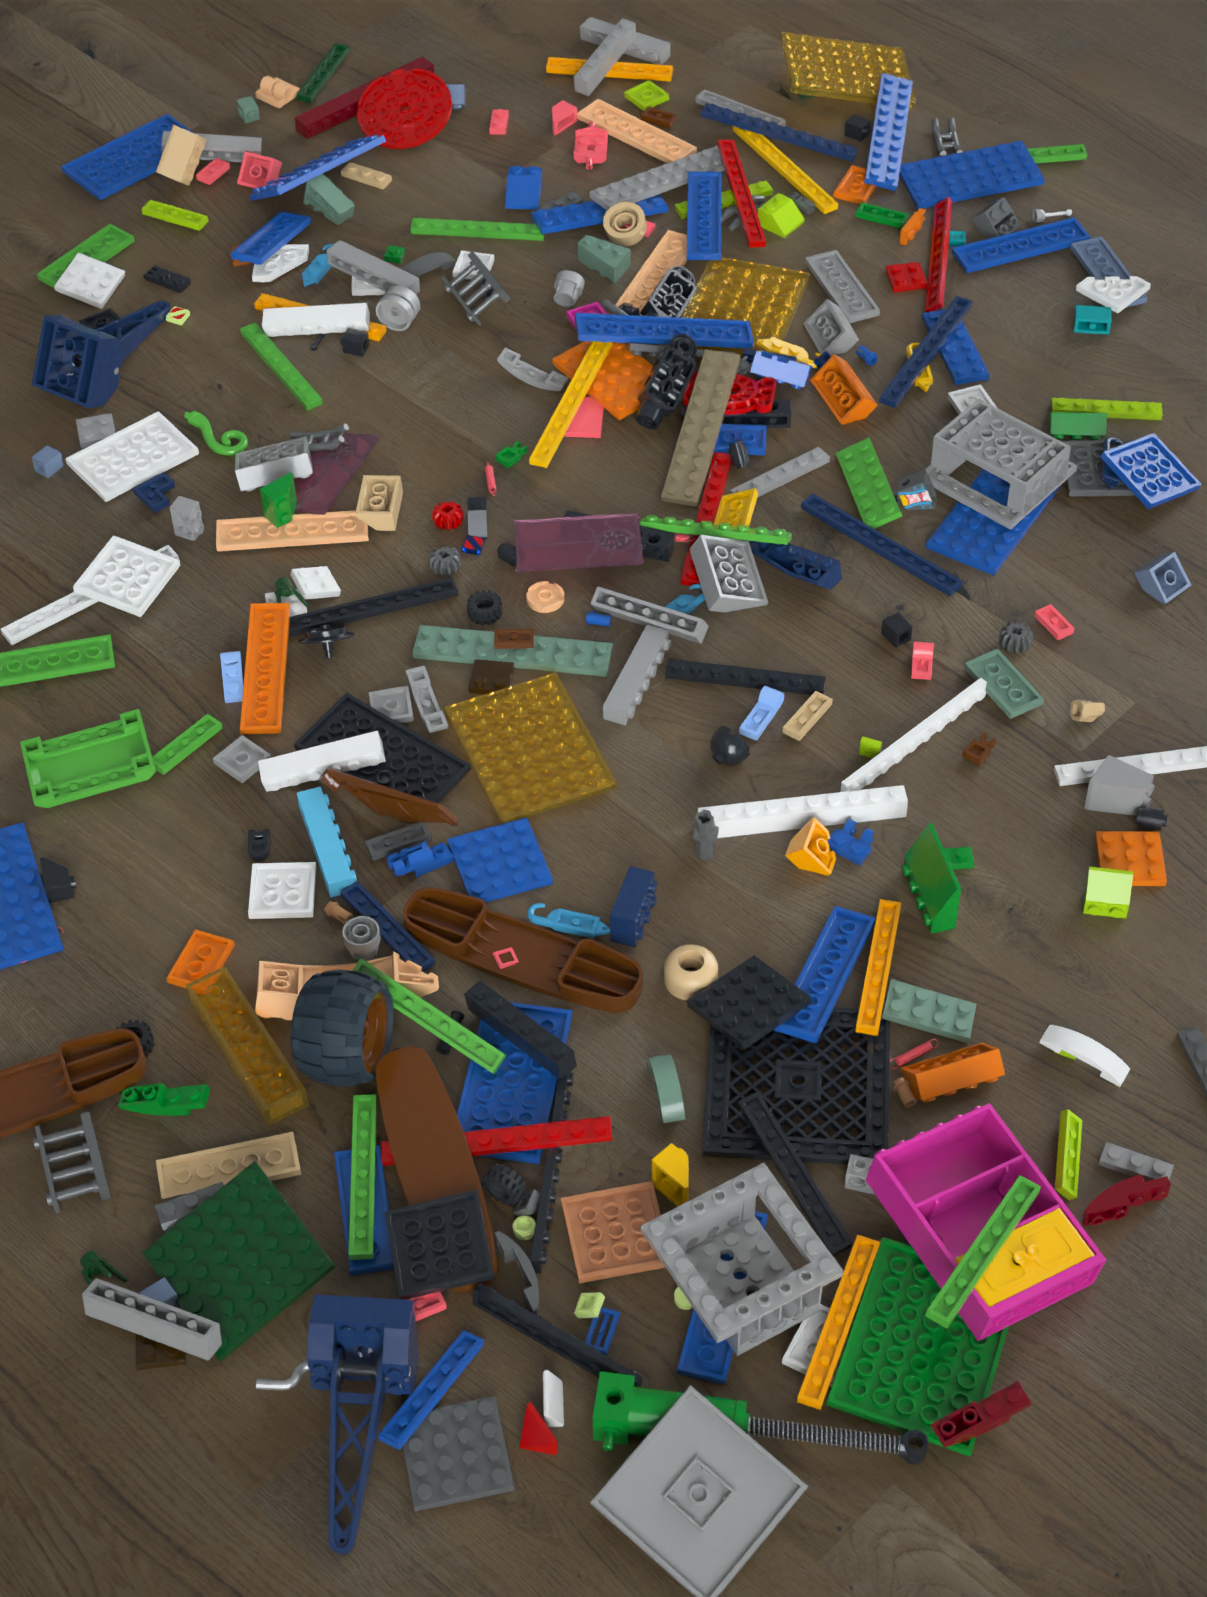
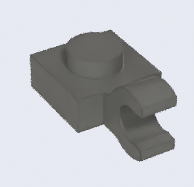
(744, 366)

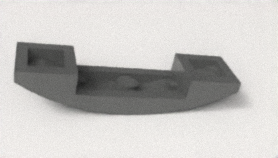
(429, 262)
(511, 1251)

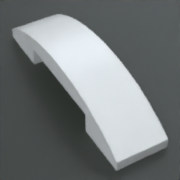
(1087, 1050)

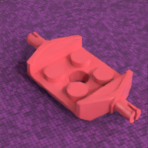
(590, 145)

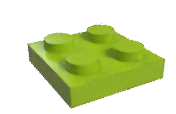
(646, 95)

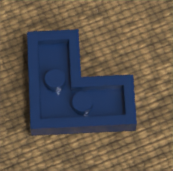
(152, 492)

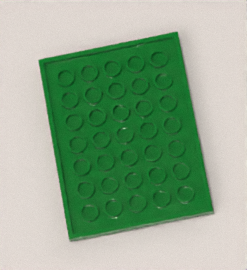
(905, 1365)

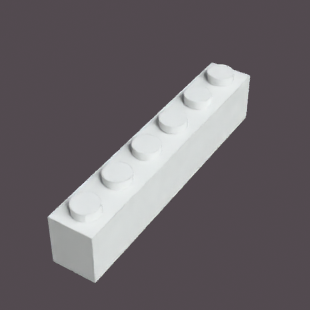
(315, 319)
(311, 762)

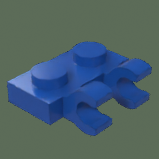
(850, 847)

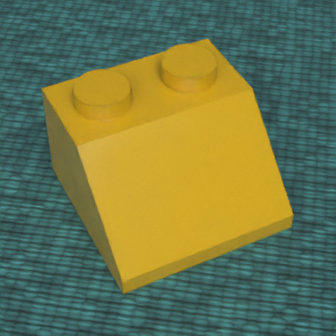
(671, 1174)

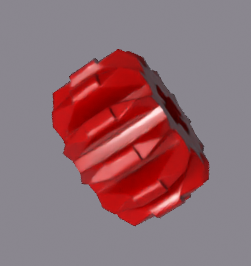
(447, 515)

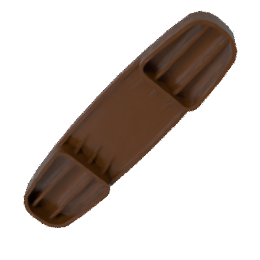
(547, 962)
(70, 1079)
(427, 1135)

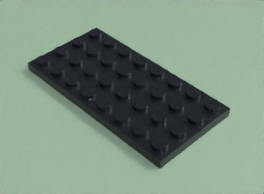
(411, 762)

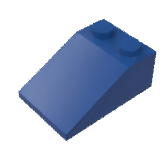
(523, 187)

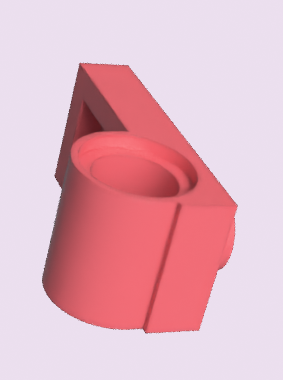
(922, 660)

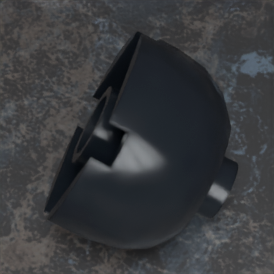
(728, 748)

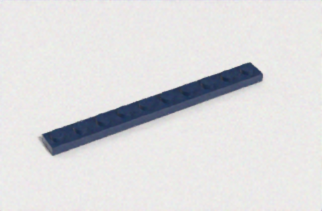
(779, 132)
(925, 352)
(882, 545)

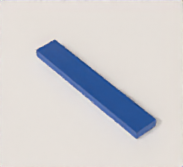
(431, 1390)

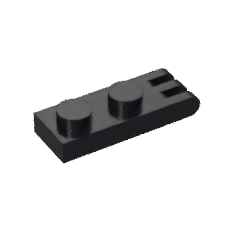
(167, 279)

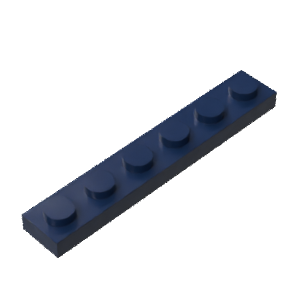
(390, 930)

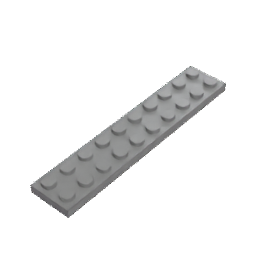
(657, 179)

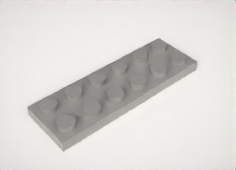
(842, 286)

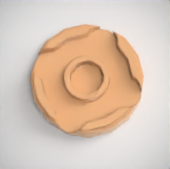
(545, 597)

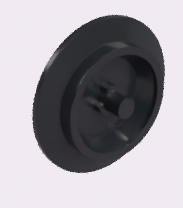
(326, 635)

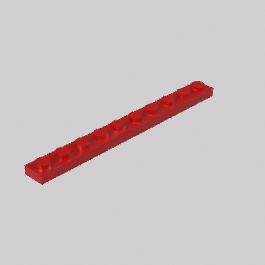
(741, 194)
(938, 255)
(708, 509)
(530, 1137)

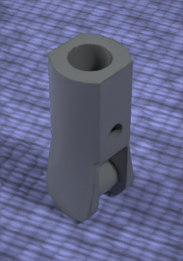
(802, 203)

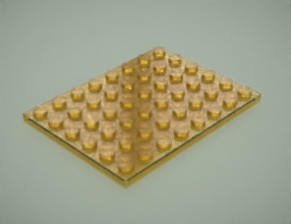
(840, 67)
(750, 293)
(530, 748)

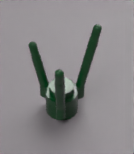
(286, 589)
(95, 1265)

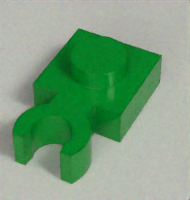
(510, 456)

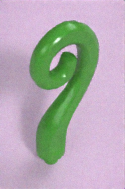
(202, 423)

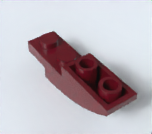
(1117, 1199)
(981, 1416)

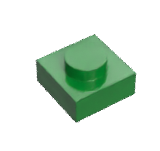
(394, 254)

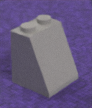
(1119, 788)

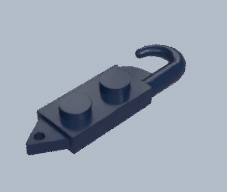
(1107, 473)

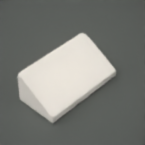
(552, 1400)

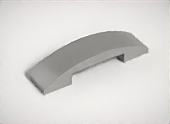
(511, 362)
(425, 699)

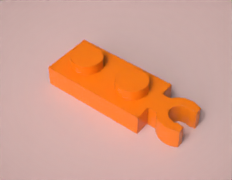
(912, 226)

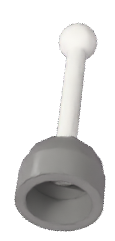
(1039, 215)

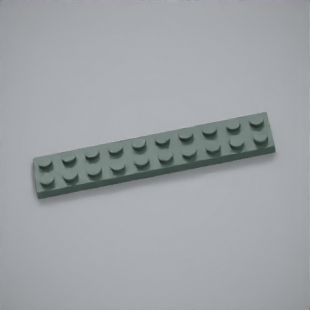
(547, 655)

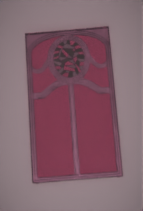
(332, 472)
(578, 542)

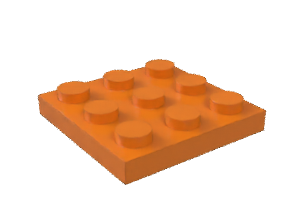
(1133, 852)

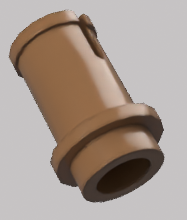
(334, 910)
(902, 1087)

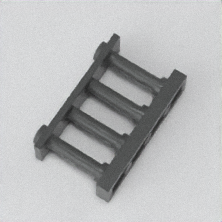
(490, 283)
(89, 1147)

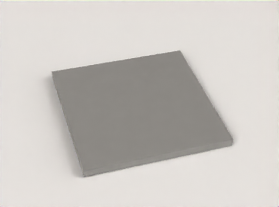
(699, 1495)

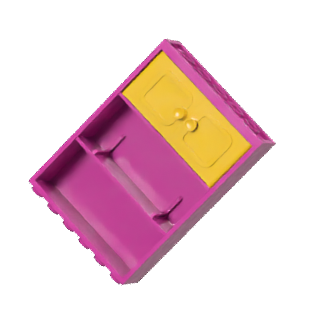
(944, 1193)

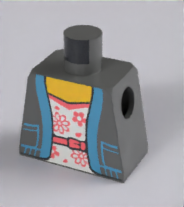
(916, 492)

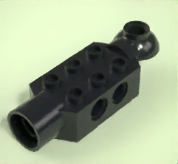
(671, 294)
(667, 381)

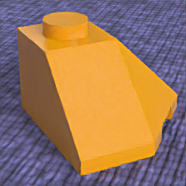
(811, 849)

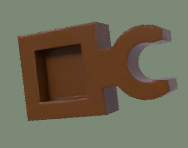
(979, 750)

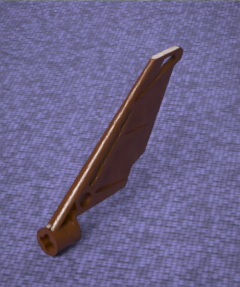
(387, 800)

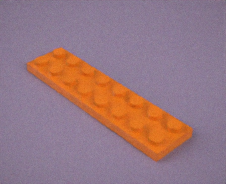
(265, 668)

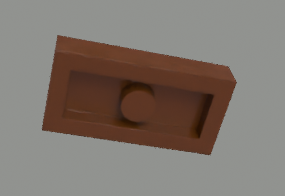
(659, 117)
(513, 638)

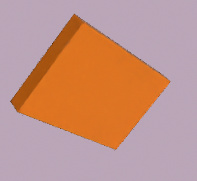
(853, 187)
(200, 957)

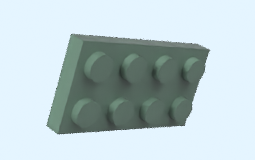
(1004, 683)
(929, 1011)

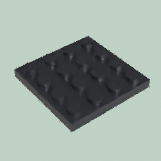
(749, 1002)
(439, 1245)

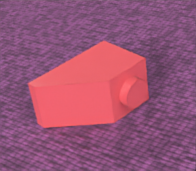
(563, 116)

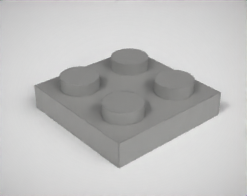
(94, 429)
(393, 703)
(241, 758)

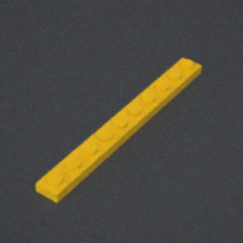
(788, 170)
(569, 404)

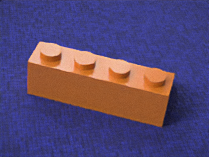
(843, 391)
(954, 1071)

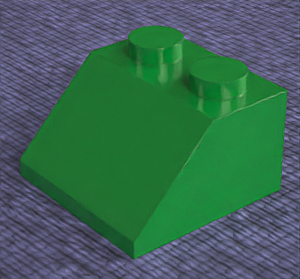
(279, 500)

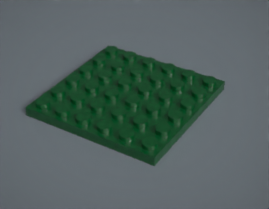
(240, 1258)

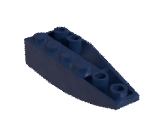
(799, 563)

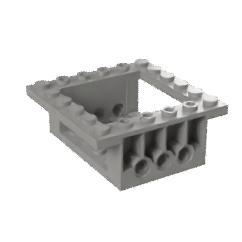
(1005, 447)
(724, 1222)

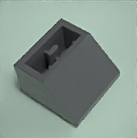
(996, 219)

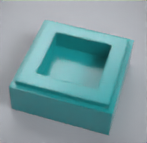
(957, 238)

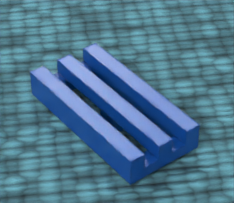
(608, 1312)

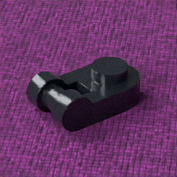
(259, 844)

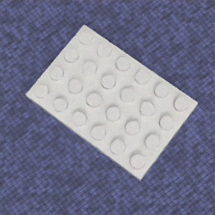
(132, 456)

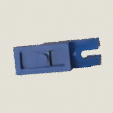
(419, 859)

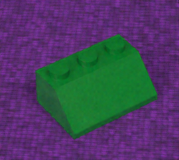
(1077, 425)

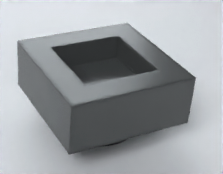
(527, 1203)

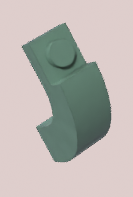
(667, 1088)

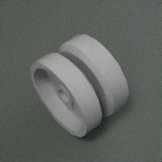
(398, 308)

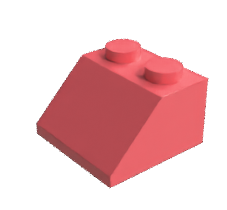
(258, 170)

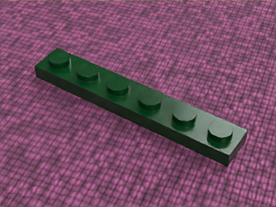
(323, 73)

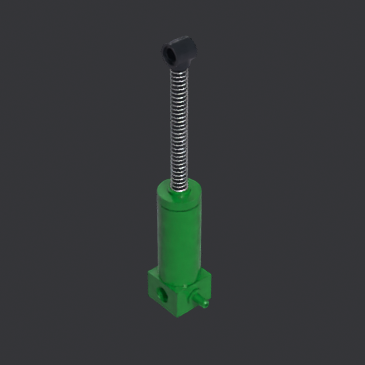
(632, 1410)

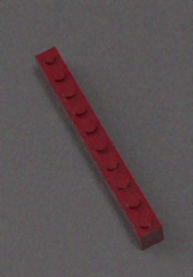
(344, 106)

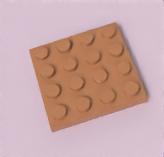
(608, 1233)

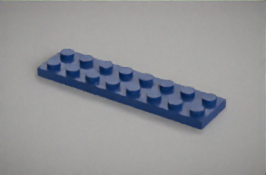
(586, 214)
(704, 216)
(1019, 245)
(828, 971)
(701, 1353)

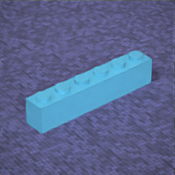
(325, 840)

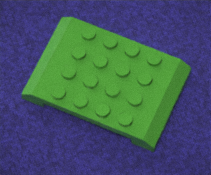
(88, 761)

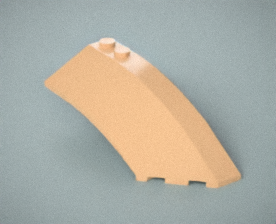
(282, 982)

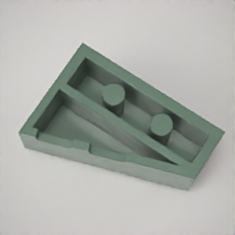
(328, 199)
(604, 256)

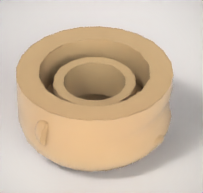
(622, 214)
(684, 983)

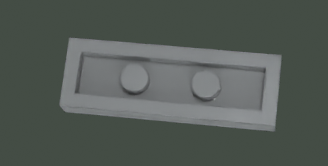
(1134, 1163)

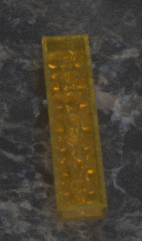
(247, 1046)

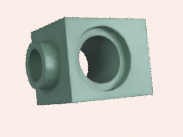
(247, 109)

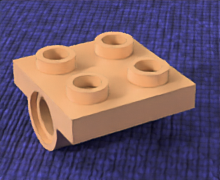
(276, 91)

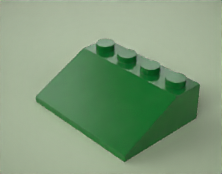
(932, 881)

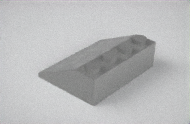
(271, 462)
(727, 574)

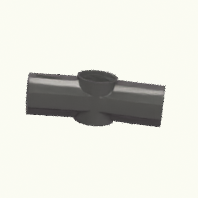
(705, 834)

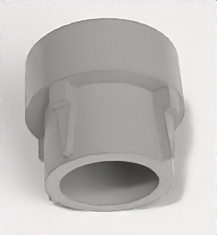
(568, 288)
(361, 937)

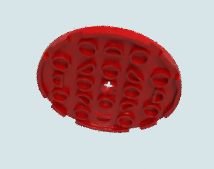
(427, 111)

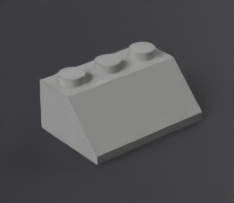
(830, 329)

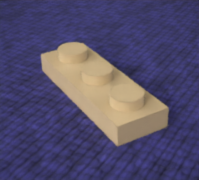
(366, 175)
(807, 715)

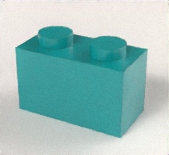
(1092, 319)

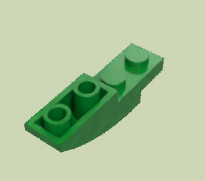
(163, 1101)

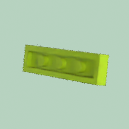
(175, 215)
(1068, 1154)

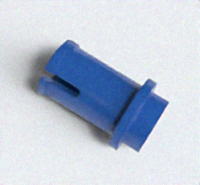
(869, 357)
(598, 619)

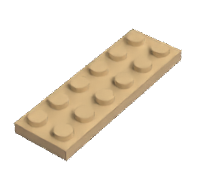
(204, 1168)

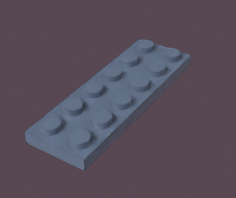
(1101, 262)

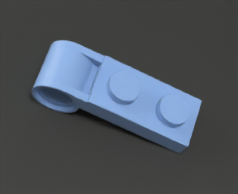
(232, 676)
(762, 714)

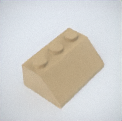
(181, 155)
(380, 501)

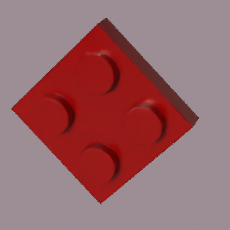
(906, 277)

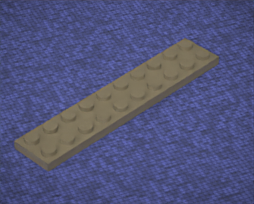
(700, 428)

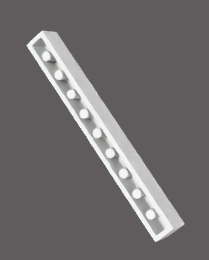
(798, 811)

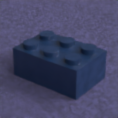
(633, 907)

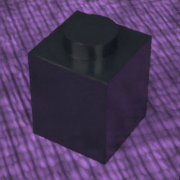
(857, 128)
(355, 342)
(896, 629)

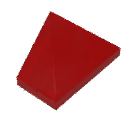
(536, 1434)

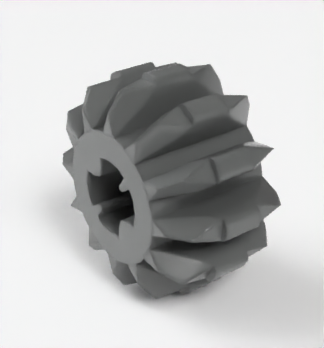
(444, 561)
(1015, 637)

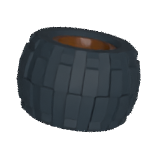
(341, 1027)

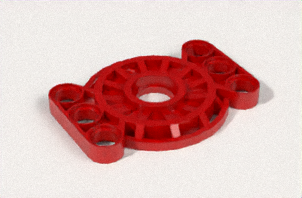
(748, 396)

